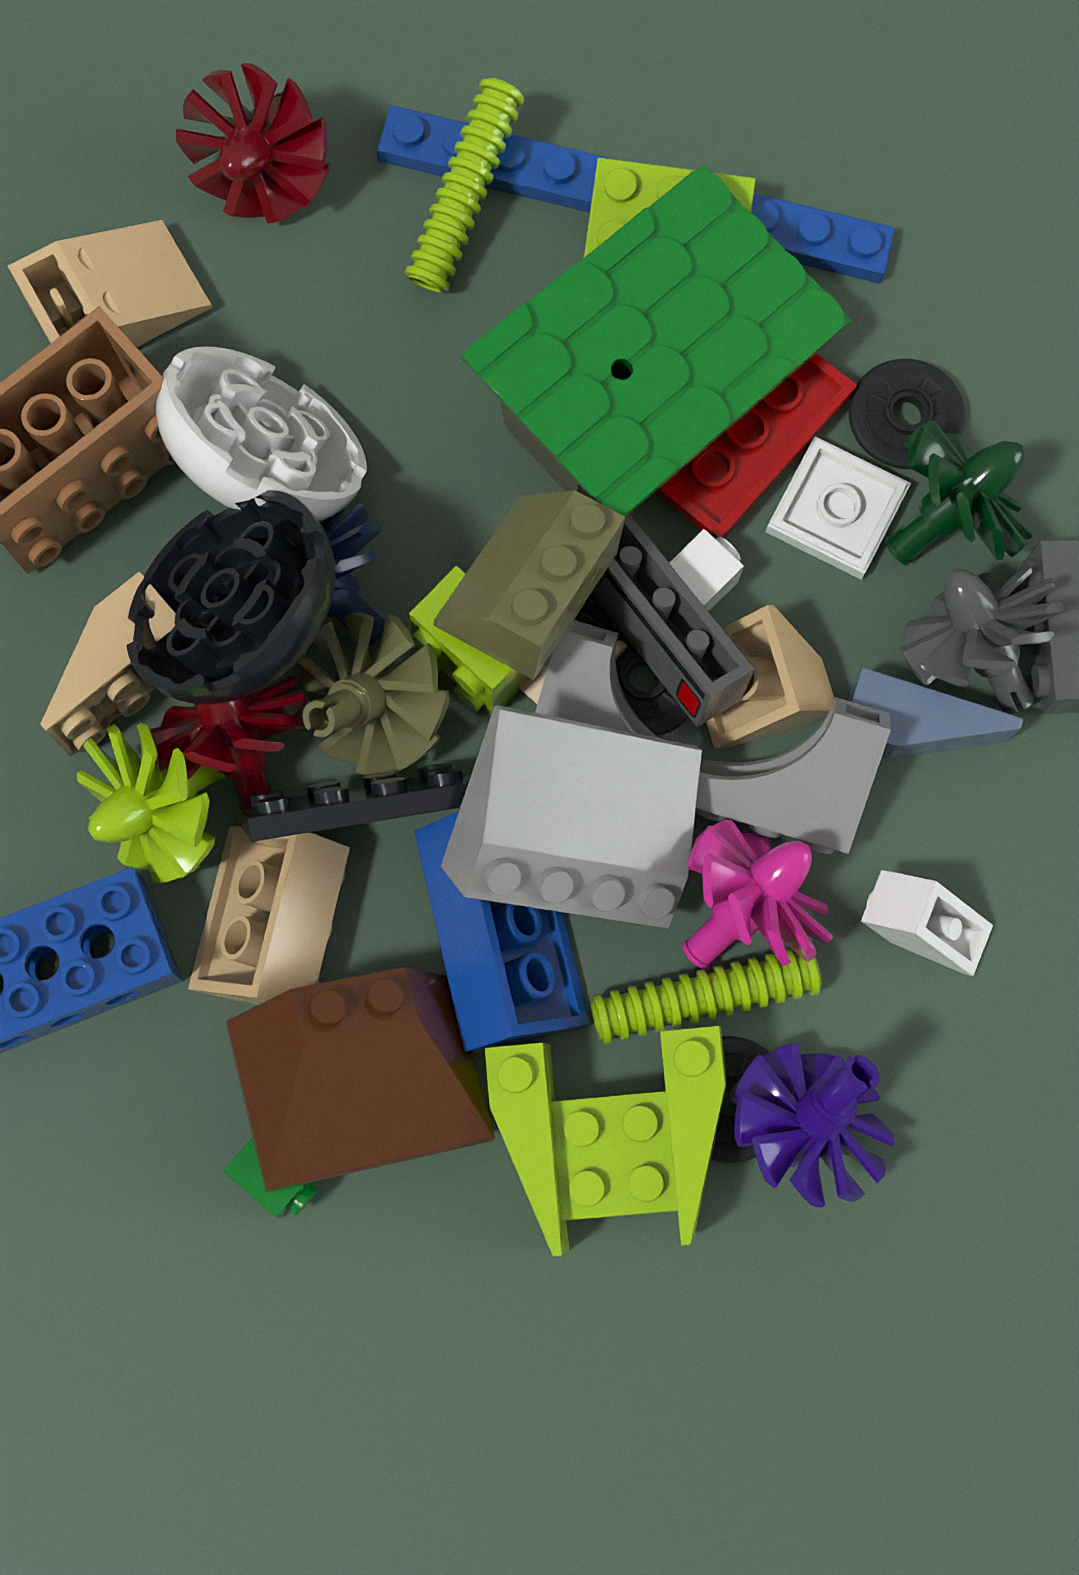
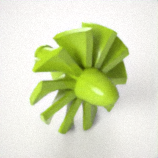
(148, 809)

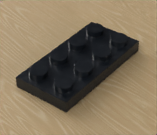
(335, 806)

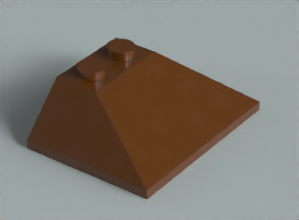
(356, 1076)

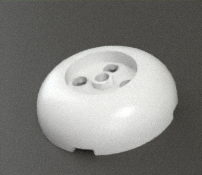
(252, 433)

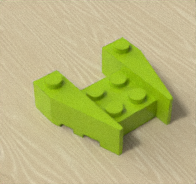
(611, 1150)

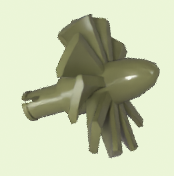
(381, 709)

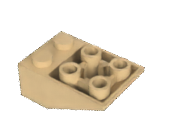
(126, 271)
(99, 675)

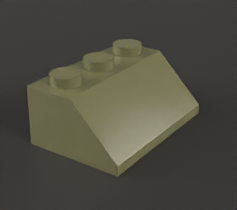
(533, 578)

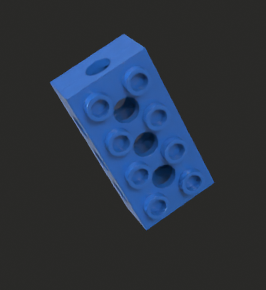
(82, 985)

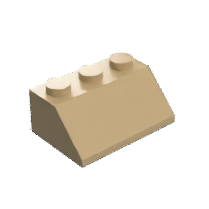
(268, 916)

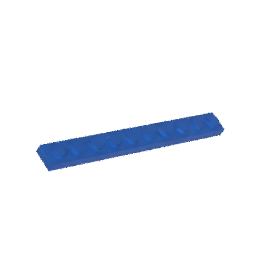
(568, 178)

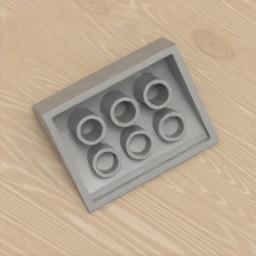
(576, 819)

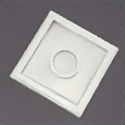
(837, 507)

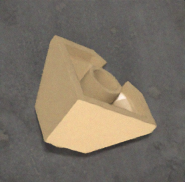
(786, 686)

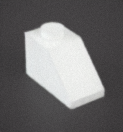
(927, 921)

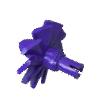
(802, 1111)

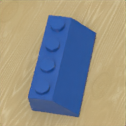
(502, 961)

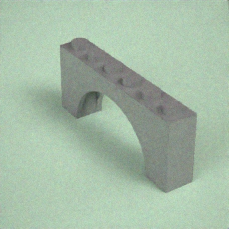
(802, 793)

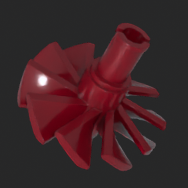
(268, 155)
(231, 735)

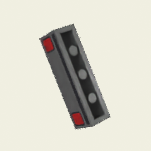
(671, 628)

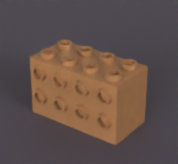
(75, 438)

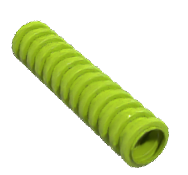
(464, 184)
(704, 995)

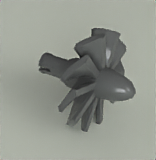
(980, 631)

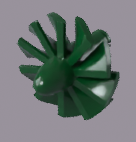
(962, 495)

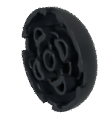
(244, 598)

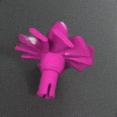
(752, 892)

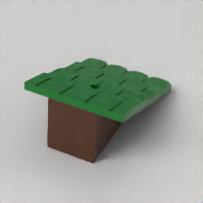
(682, 306)

